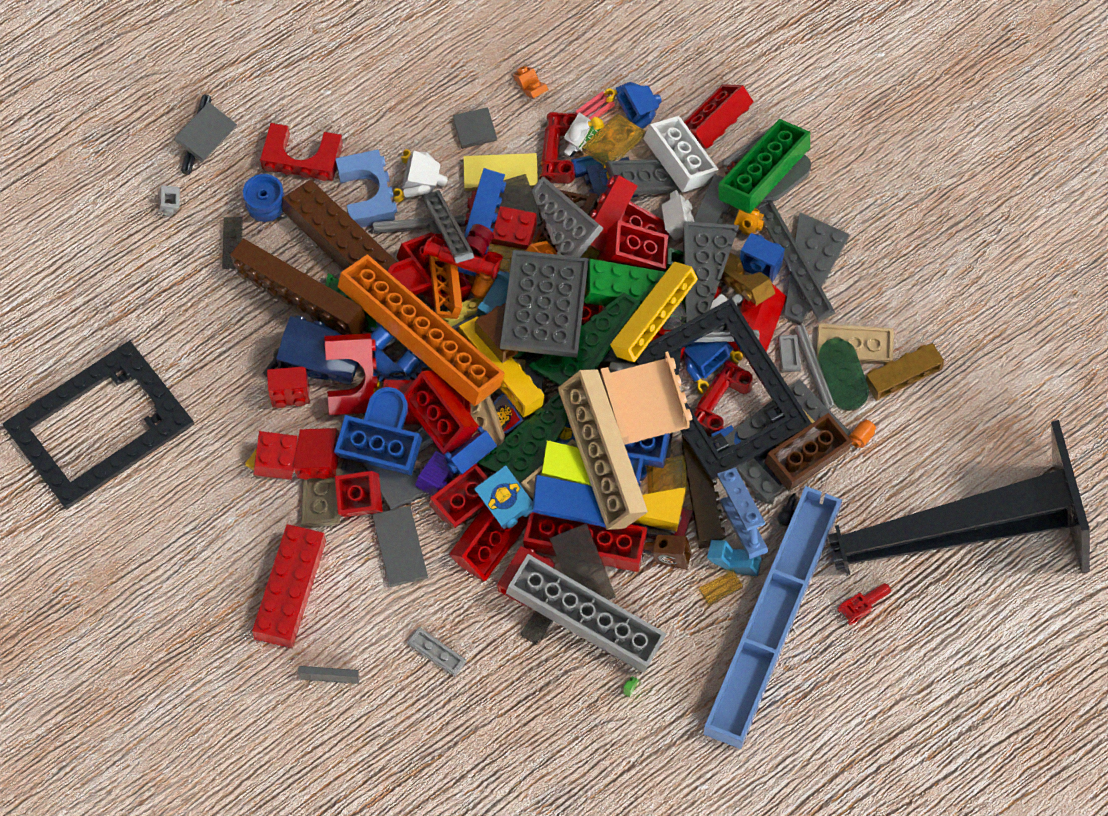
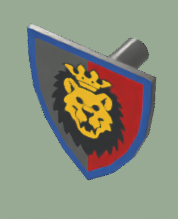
(507, 413)

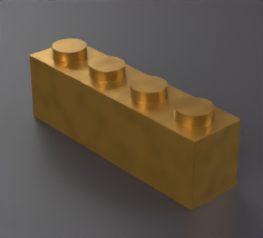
(904, 371)

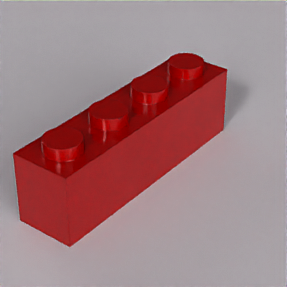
(611, 207)

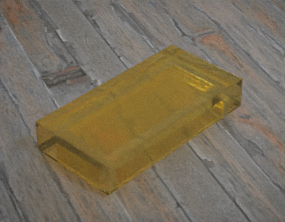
(721, 588)

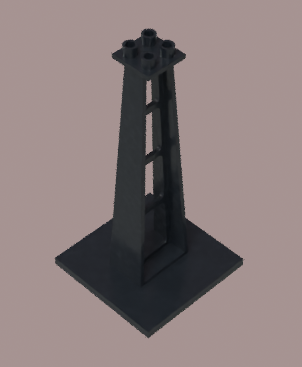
(1006, 512)

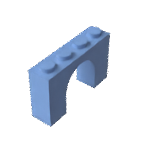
(368, 166)

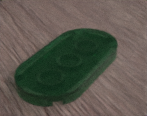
(843, 374)

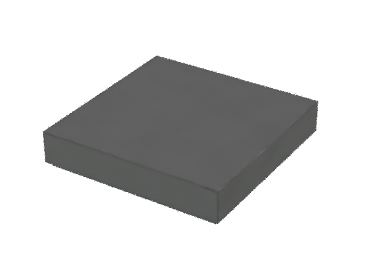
(474, 127)

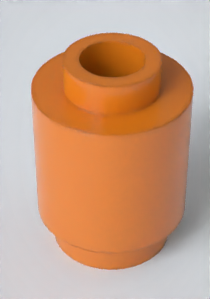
(481, 285)
(862, 433)

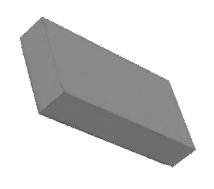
(789, 353)

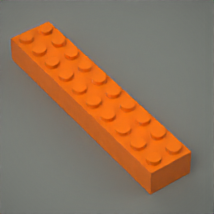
(421, 330)

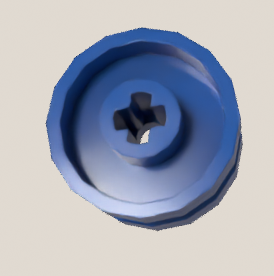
(263, 197)

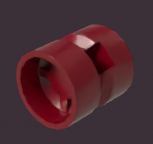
(479, 239)

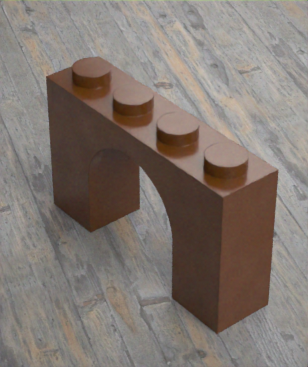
(489, 329)

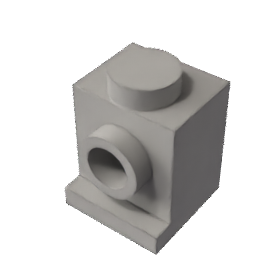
(169, 194)

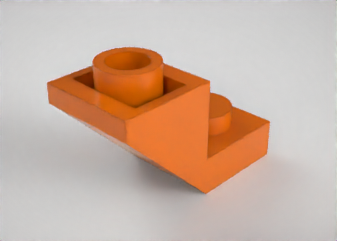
(529, 82)

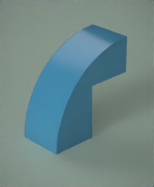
(733, 559)

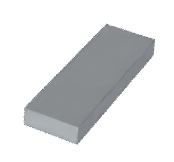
(436, 652)

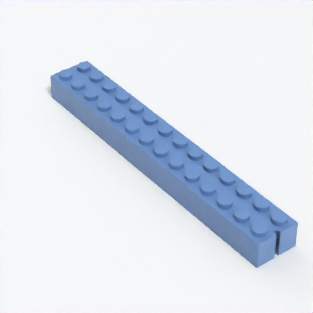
(772, 618)

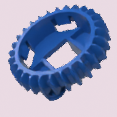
(408, 363)

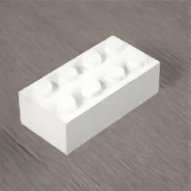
(680, 154)

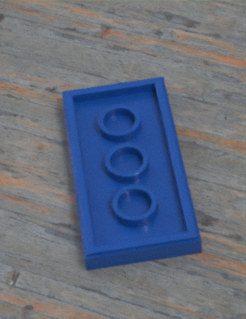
(566, 500)

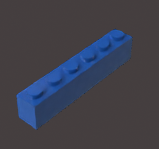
(485, 203)

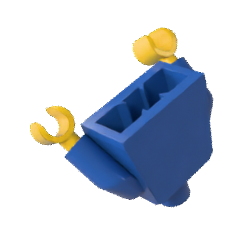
(636, 101)
(706, 357)

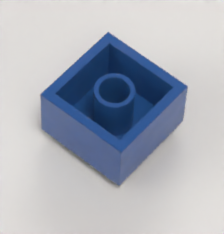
(762, 256)

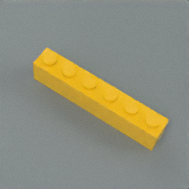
(654, 311)
(515, 384)

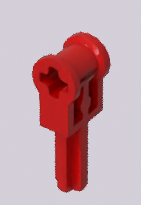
(860, 605)

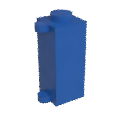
(470, 452)

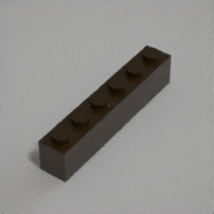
(703, 500)

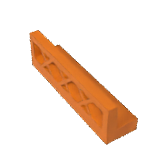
(453, 300)

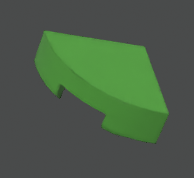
(630, 686)

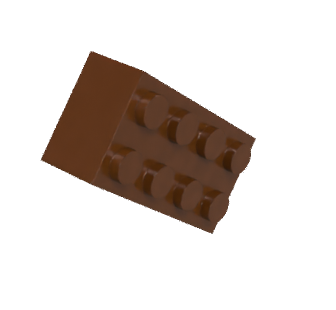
(808, 452)

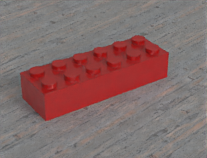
(616, 547)
(289, 586)

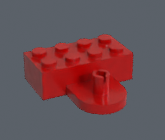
(415, 273)

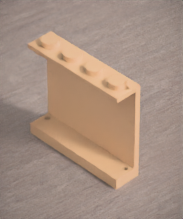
(647, 400)

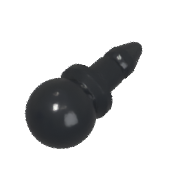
(787, 511)

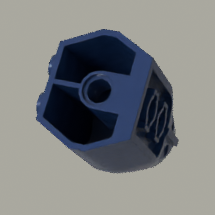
(305, 347)

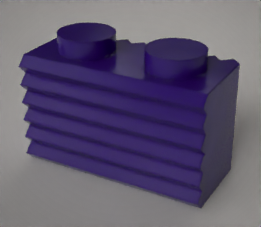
(434, 474)

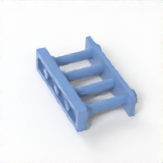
(742, 513)

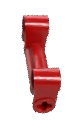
(550, 164)
(488, 264)
(729, 377)

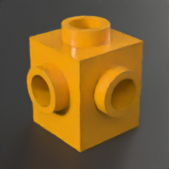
(750, 222)

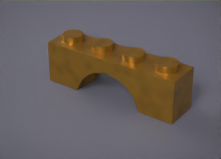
(753, 287)

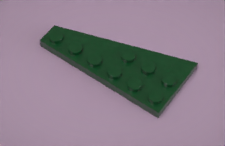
(593, 342)
(526, 445)

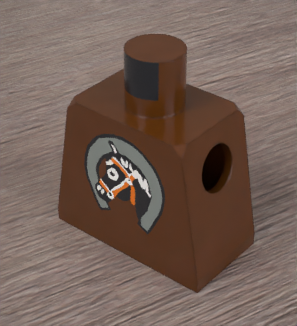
(670, 551)

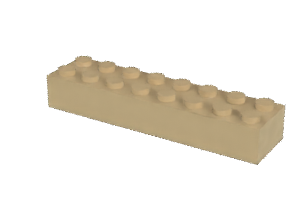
(602, 449)

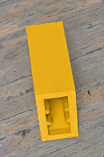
(663, 509)

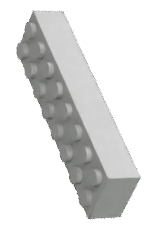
(586, 613)

